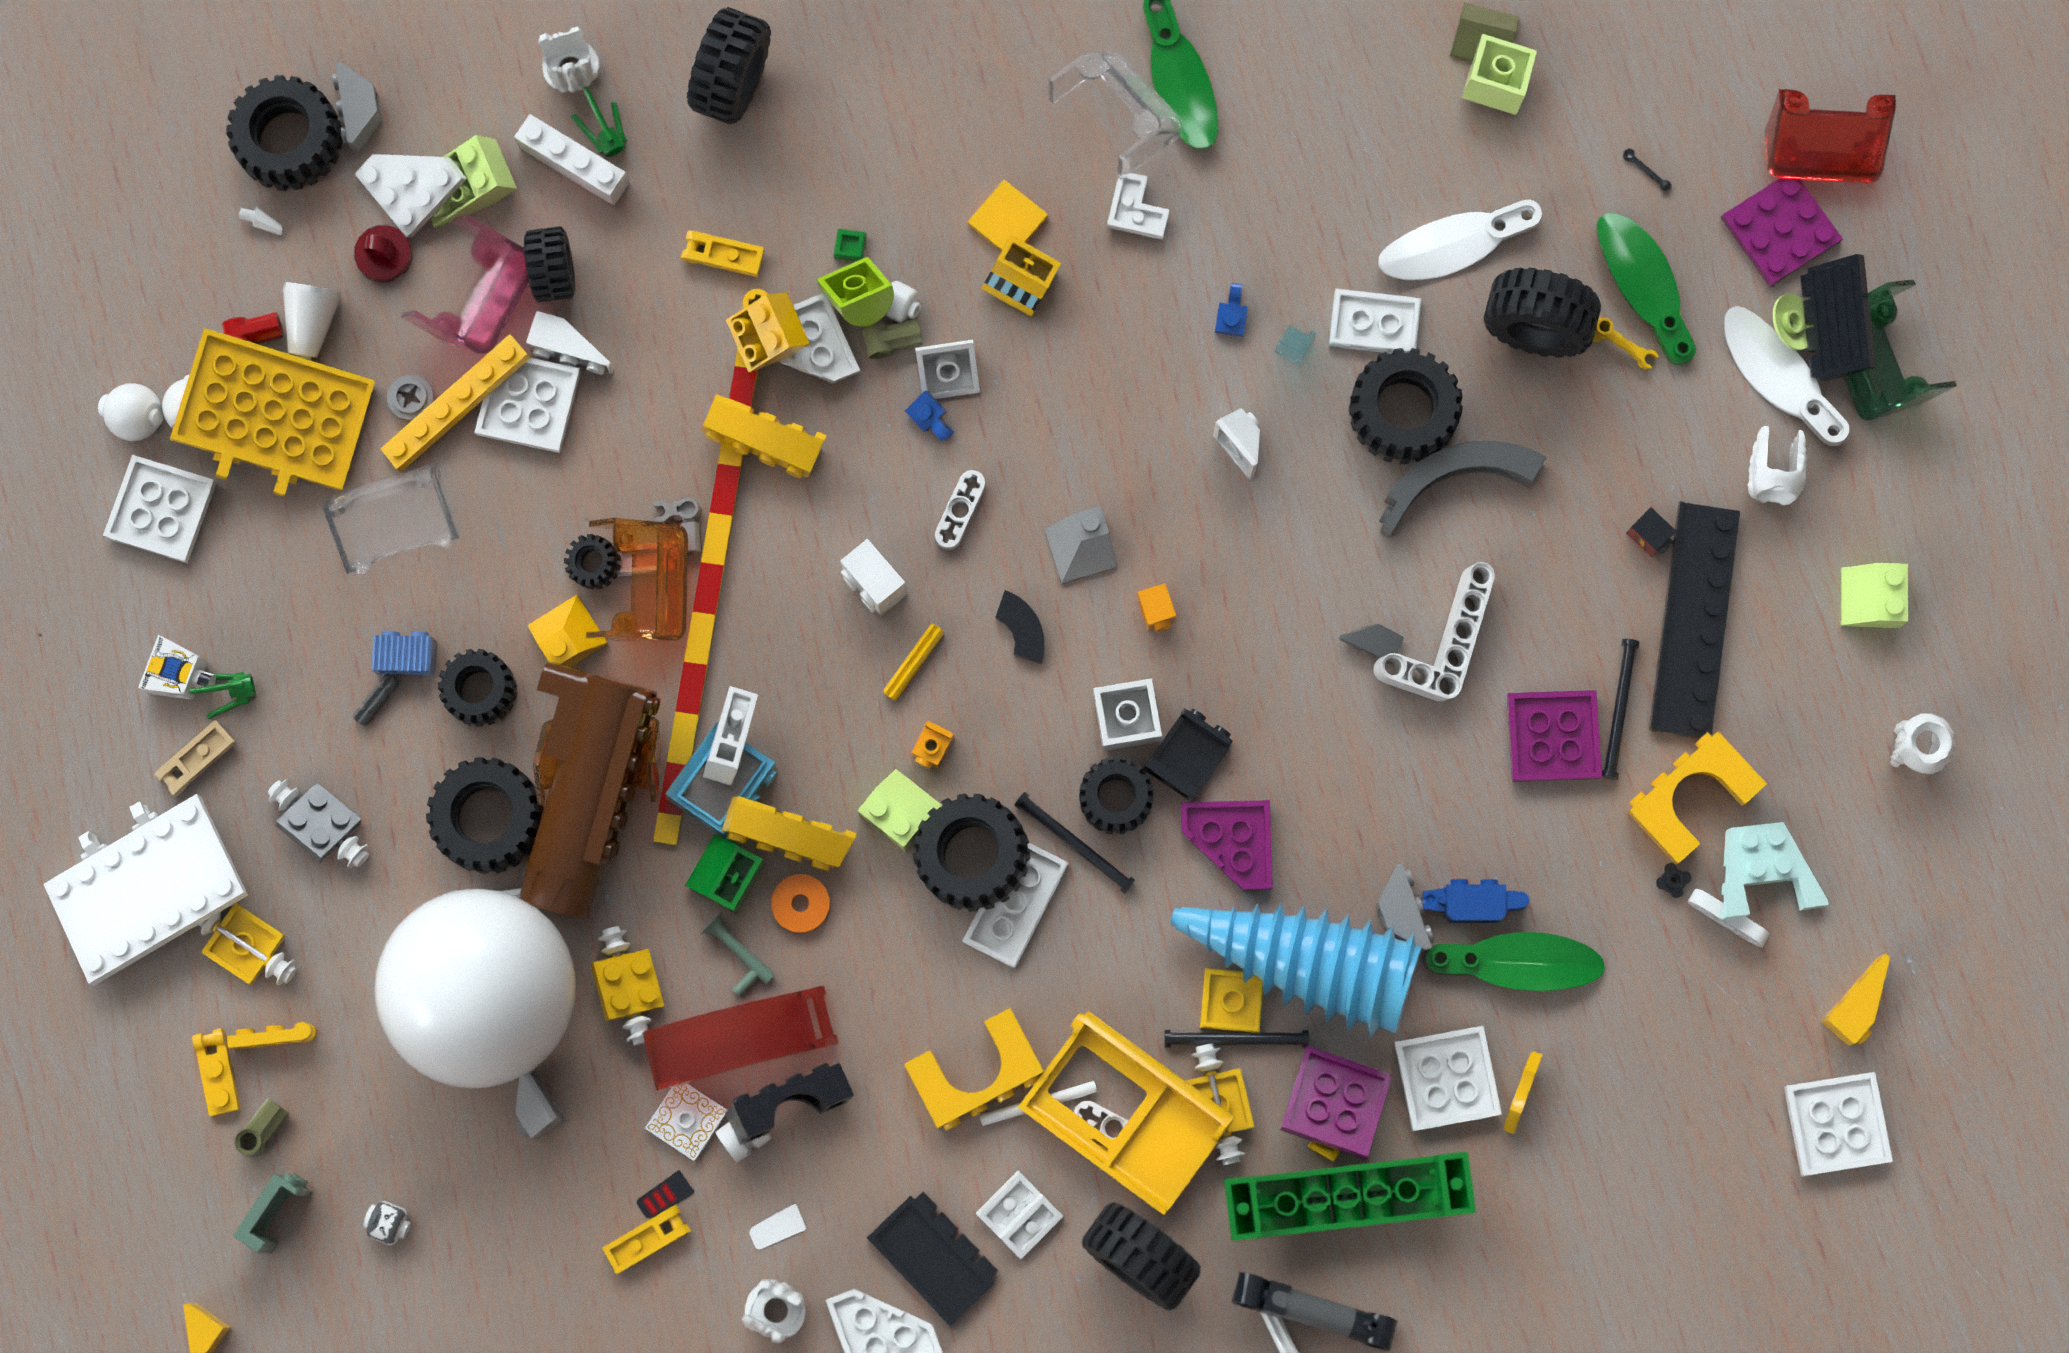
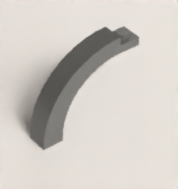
(1470, 457)

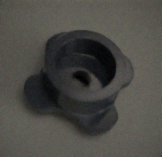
(1665, 883)

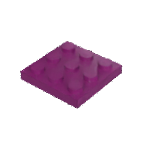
(1781, 229)
(1554, 736)
(1336, 1102)

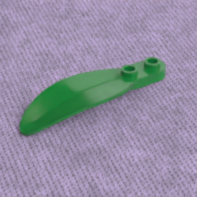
(1181, 77)
(1645, 282)
(1522, 961)

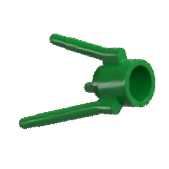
(610, 141)
(239, 686)

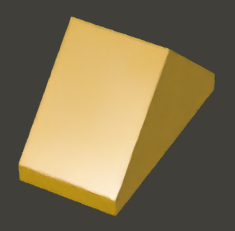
(203, 1329)

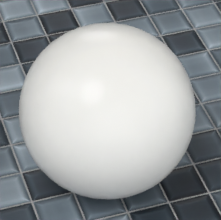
(475, 988)

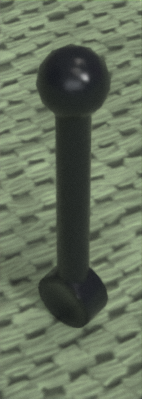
(1629, 155)

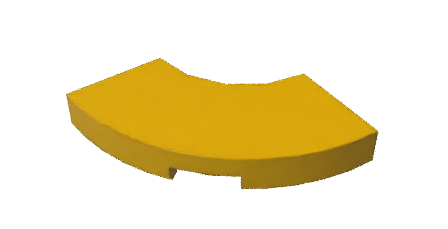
(1522, 1092)

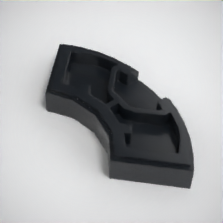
(1024, 626)

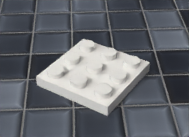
(531, 406)
(159, 509)
(1447, 1078)
(1838, 1124)

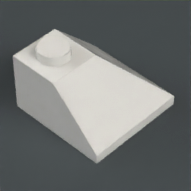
(1240, 439)

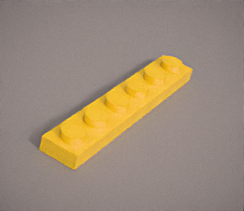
(455, 403)

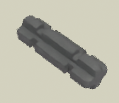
(375, 699)

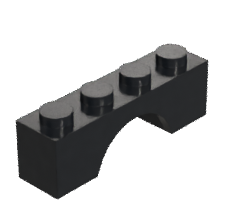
(822, 1090)

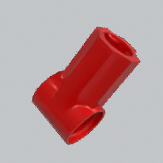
(255, 329)

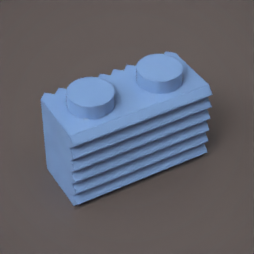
(404, 654)

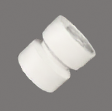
(730, 1142)

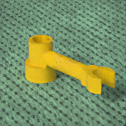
(1609, 333)

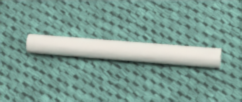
(1061, 1096)

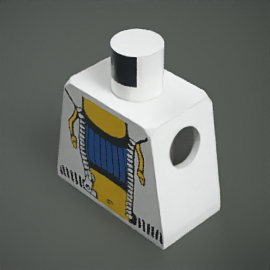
(174, 671)

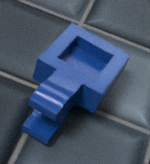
(1232, 316)
(927, 414)

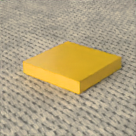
(1007, 214)
(1230, 1002)

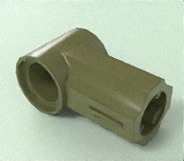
(884, 339)
(263, 1126)

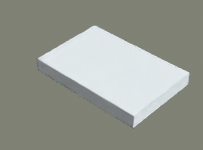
(1374, 321)

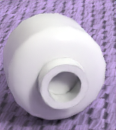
(904, 304)

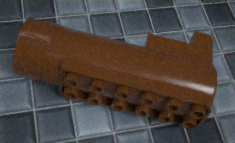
(598, 749)

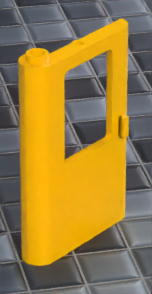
(1163, 1138)

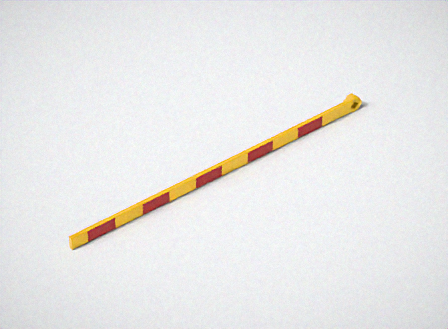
(705, 605)

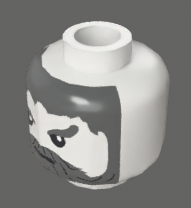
(386, 1223)

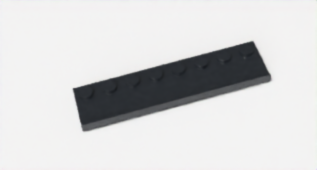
(1694, 620)

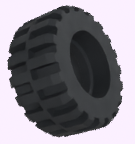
(728, 65)
(264, 104)
(1542, 312)
(1414, 370)
(453, 793)
(944, 825)
(1141, 1256)

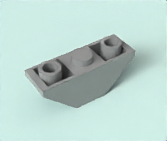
(357, 106)
(1402, 910)

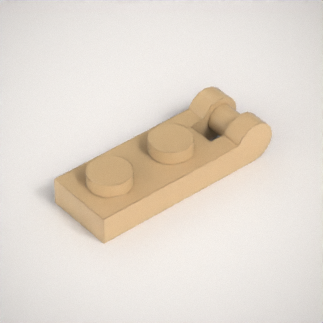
(195, 757)

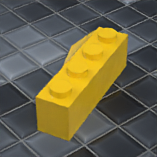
(762, 436)
(786, 833)

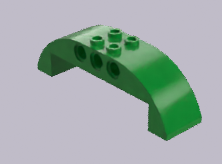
(1349, 1196)

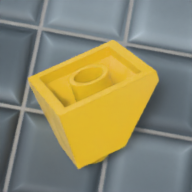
(563, 633)

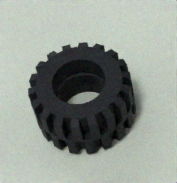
(549, 264)
(460, 670)
(1116, 770)

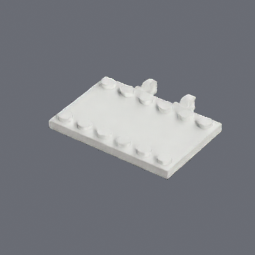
(144, 887)

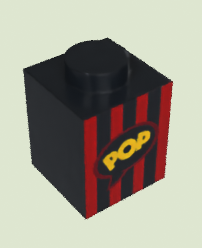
(1652, 532)

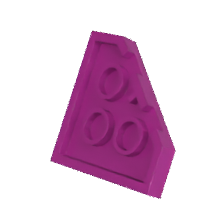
(1233, 838)

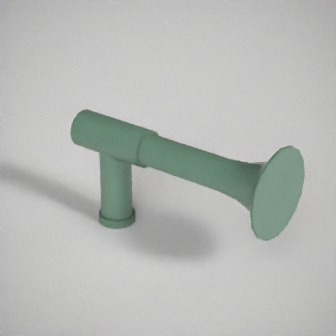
(757, 968)

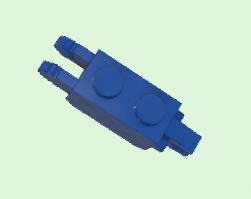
(1473, 902)

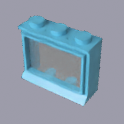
(710, 799)

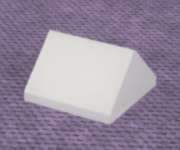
(948, 369)

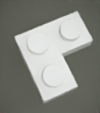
(1130, 214)

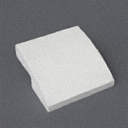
(1019, 1214)

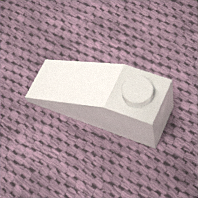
(730, 736)

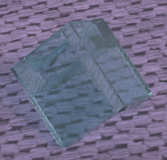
(1295, 345)

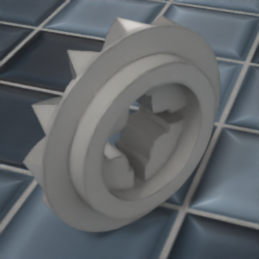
(406, 385)

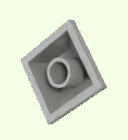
(1081, 545)
(536, 1107)

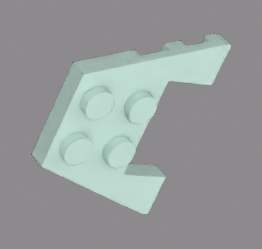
(1761, 857)

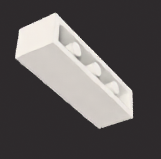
(572, 160)

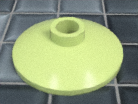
(1790, 321)

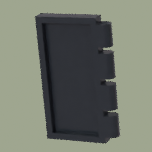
(1839, 318)
(931, 1260)

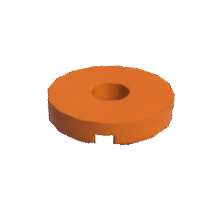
(796, 886)

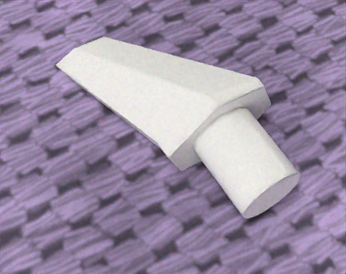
(260, 220)

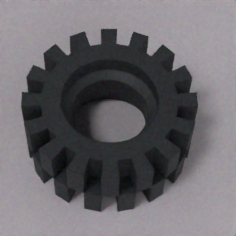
(578, 553)

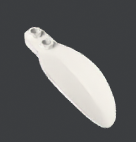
(1455, 242)
(1780, 374)

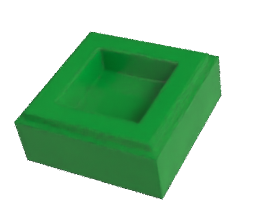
(849, 245)

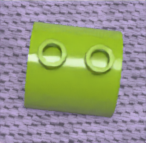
(858, 292)

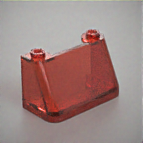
(1828, 142)

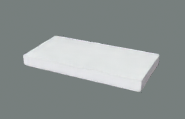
(1010, 925)

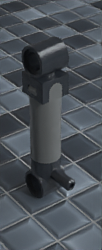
(1283, 1301)

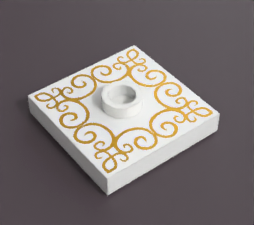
(686, 1120)

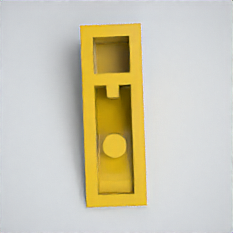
(1858, 1007)

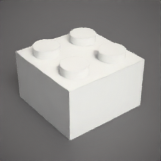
(873, 577)
(1127, 714)

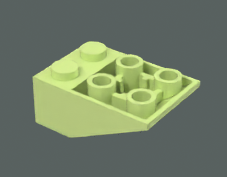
(486, 179)

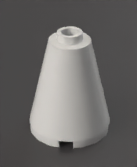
(308, 317)

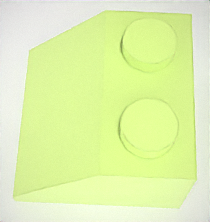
(1499, 74)
(1874, 595)
(898, 809)

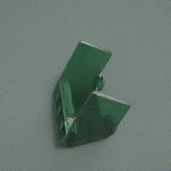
(1884, 389)

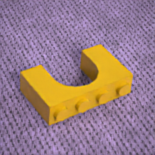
(1712, 758)
(949, 1104)

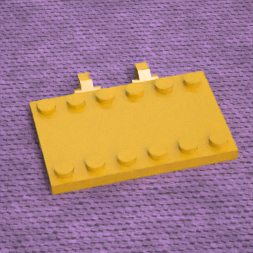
(271, 411)

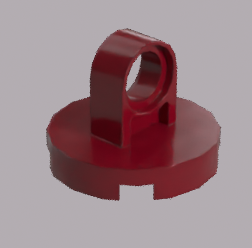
(383, 253)

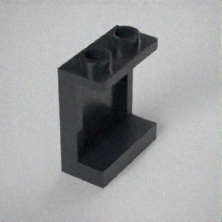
(1189, 754)

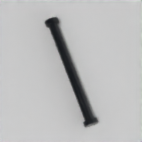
(1630, 646)
(1074, 842)
(1236, 1038)

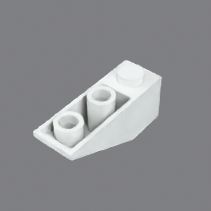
(558, 339)

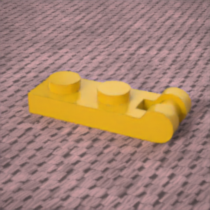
(723, 253)
(273, 1036)
(216, 1073)
(645, 1240)

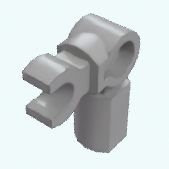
(689, 512)

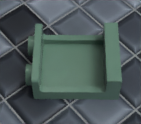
(265, 1209)

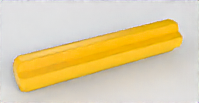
(913, 662)

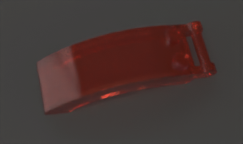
(737, 1037)

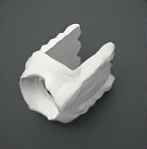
(569, 76)
(1774, 484)
(1907, 751)
(754, 1310)

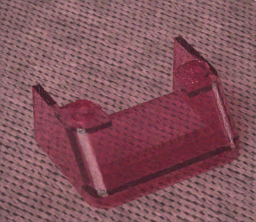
(492, 298)

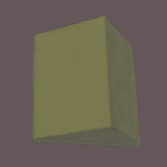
(1478, 21)

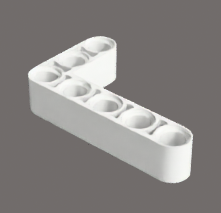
(1450, 643)

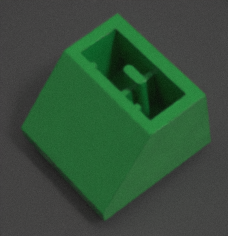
(725, 873)

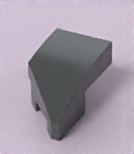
(1374, 639)

